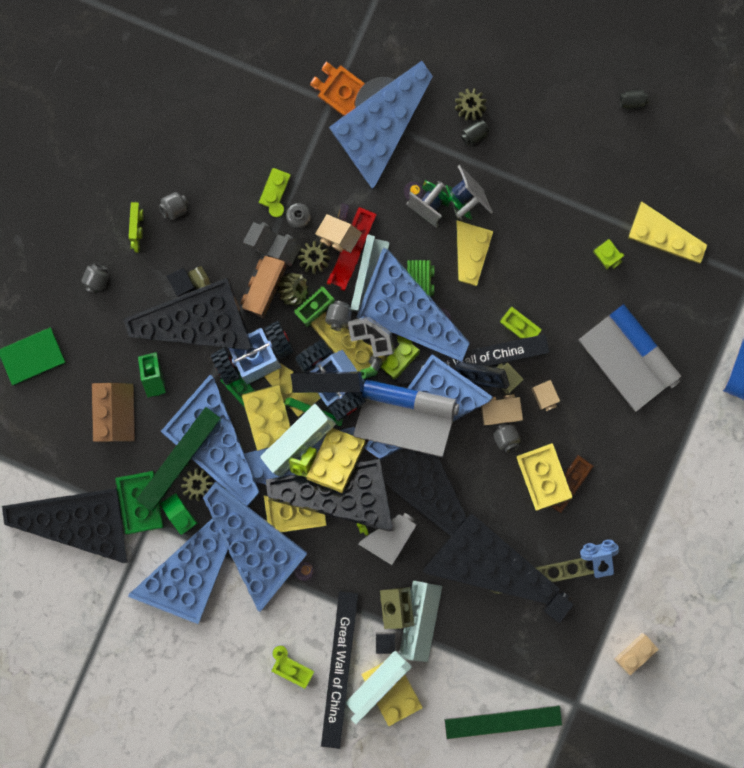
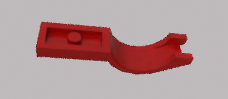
(347, 261)

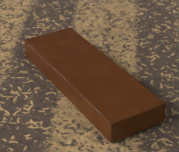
(574, 476)

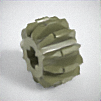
(477, 102)
(308, 261)
(293, 289)
(190, 483)

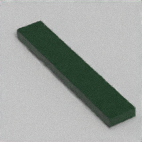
(178, 459)
(503, 722)

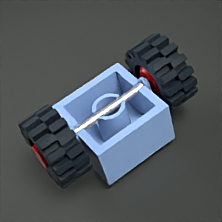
(316, 355)
(257, 361)

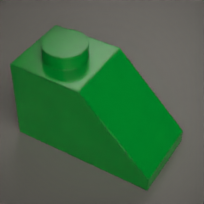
(151, 375)
(179, 514)

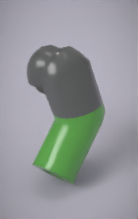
(376, 364)

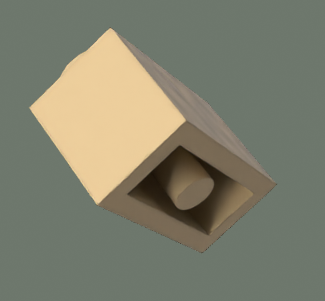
(338, 234)
(502, 410)
(636, 654)

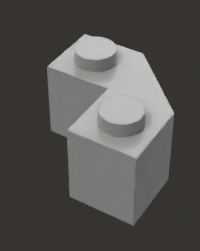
(368, 328)

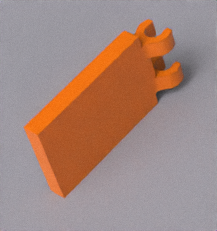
(339, 89)

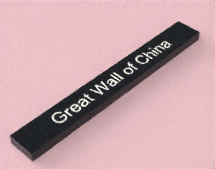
(487, 355)
(339, 670)

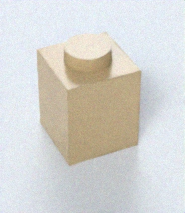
(546, 395)

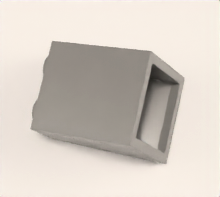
(389, 544)

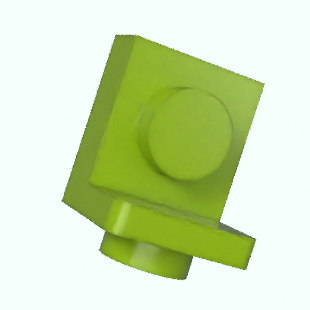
(608, 254)
(302, 466)

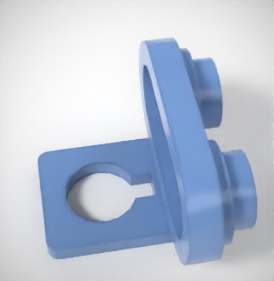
(599, 553)

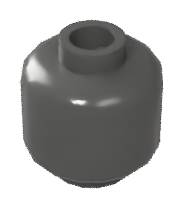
(173, 206)
(301, 210)
(95, 278)
(338, 315)
(507, 437)

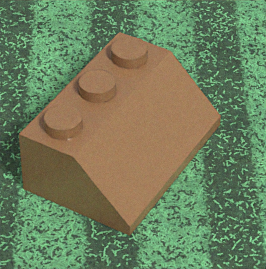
(263, 286)
(113, 412)

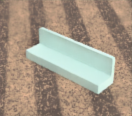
(370, 257)
(297, 440)
(418, 638)
(377, 685)

